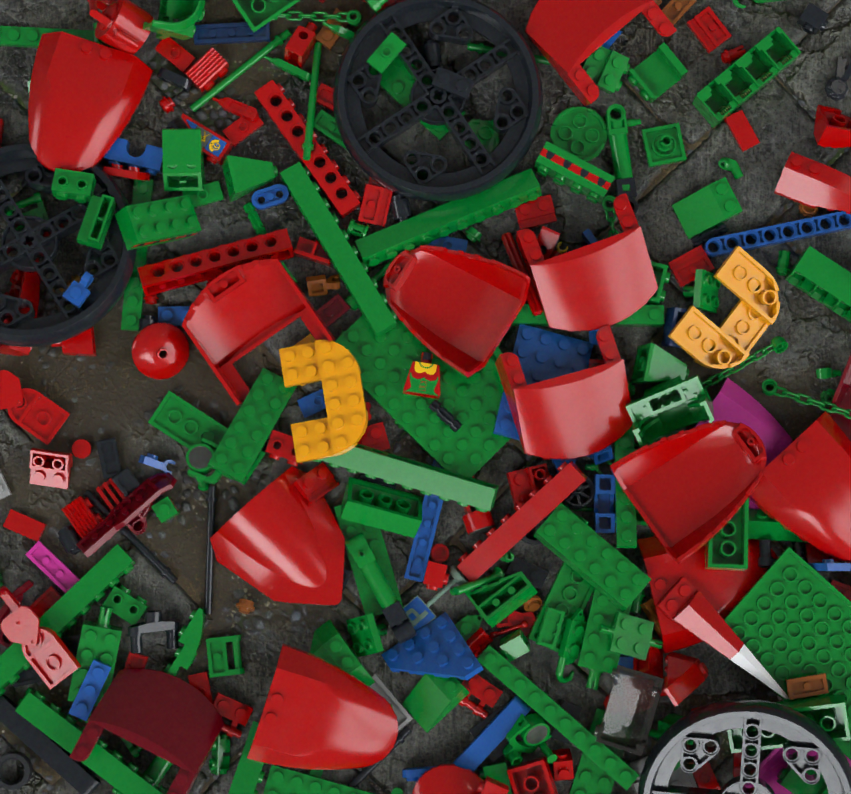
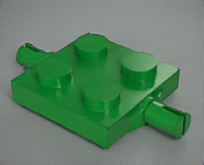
(630, 636)

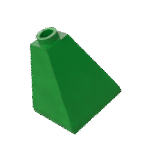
(246, 175)
(656, 365)

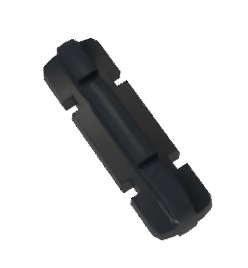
(708, 234)
(445, 415)
(379, 481)

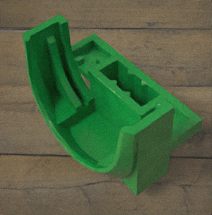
(177, 19)
(669, 408)

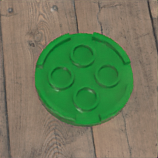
(579, 132)

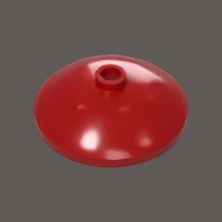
(151, 342)

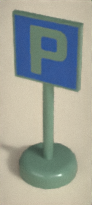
(419, 611)

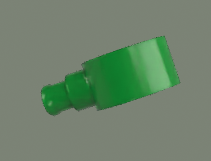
(826, 373)
(593, 467)

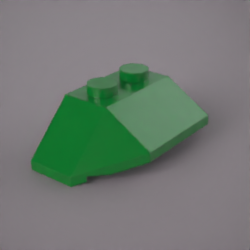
(334, 649)

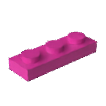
(52, 566)

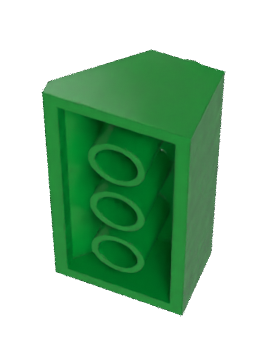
(381, 507)

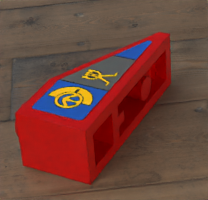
(214, 146)

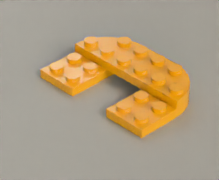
(744, 325)
(342, 395)

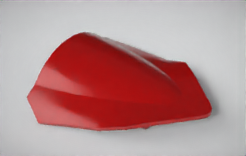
(285, 545)

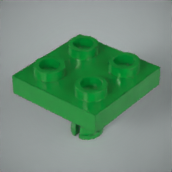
(663, 145)
(704, 292)
(366, 634)

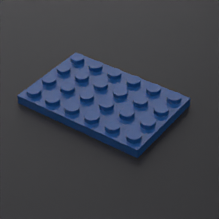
(542, 357)

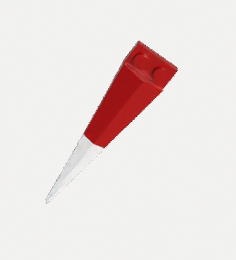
(695, 614)

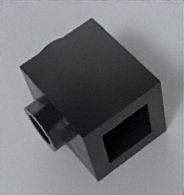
(813, 19)

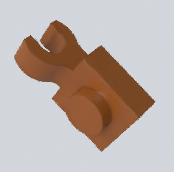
(320, 285)

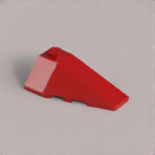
(832, 128)
(683, 676)

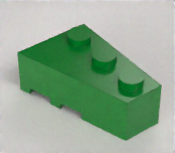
(502, 597)

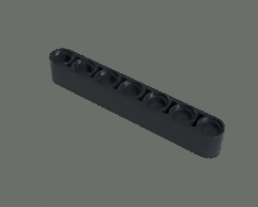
(47, 749)

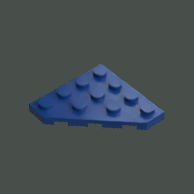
(435, 651)

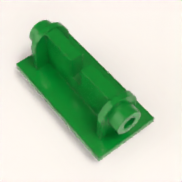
(218, 763)

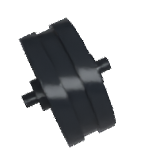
(575, 494)

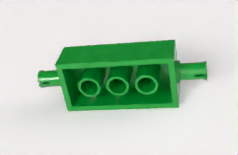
(99, 642)
(594, 645)

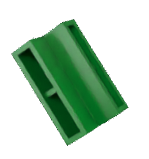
(96, 221)

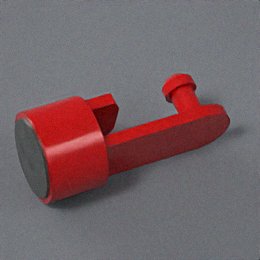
(477, 521)

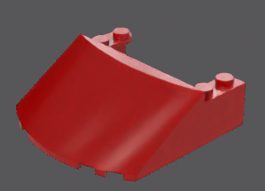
(576, 28)
(595, 282)
(243, 312)
(570, 412)

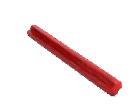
(518, 264)

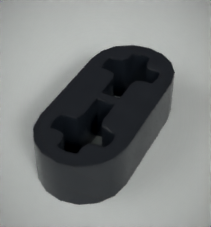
(174, 79)

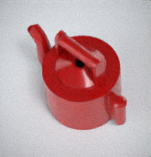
(120, 24)

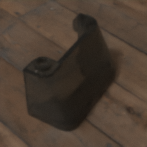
(630, 710)

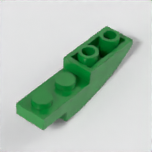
(191, 637)

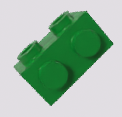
(73, 185)
(662, 276)
(126, 605)

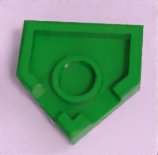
(485, 133)

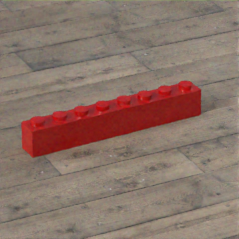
(522, 521)

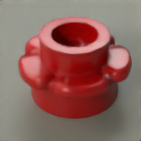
(167, 104)

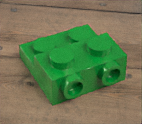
(606, 69)

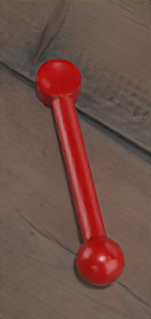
(524, 624)

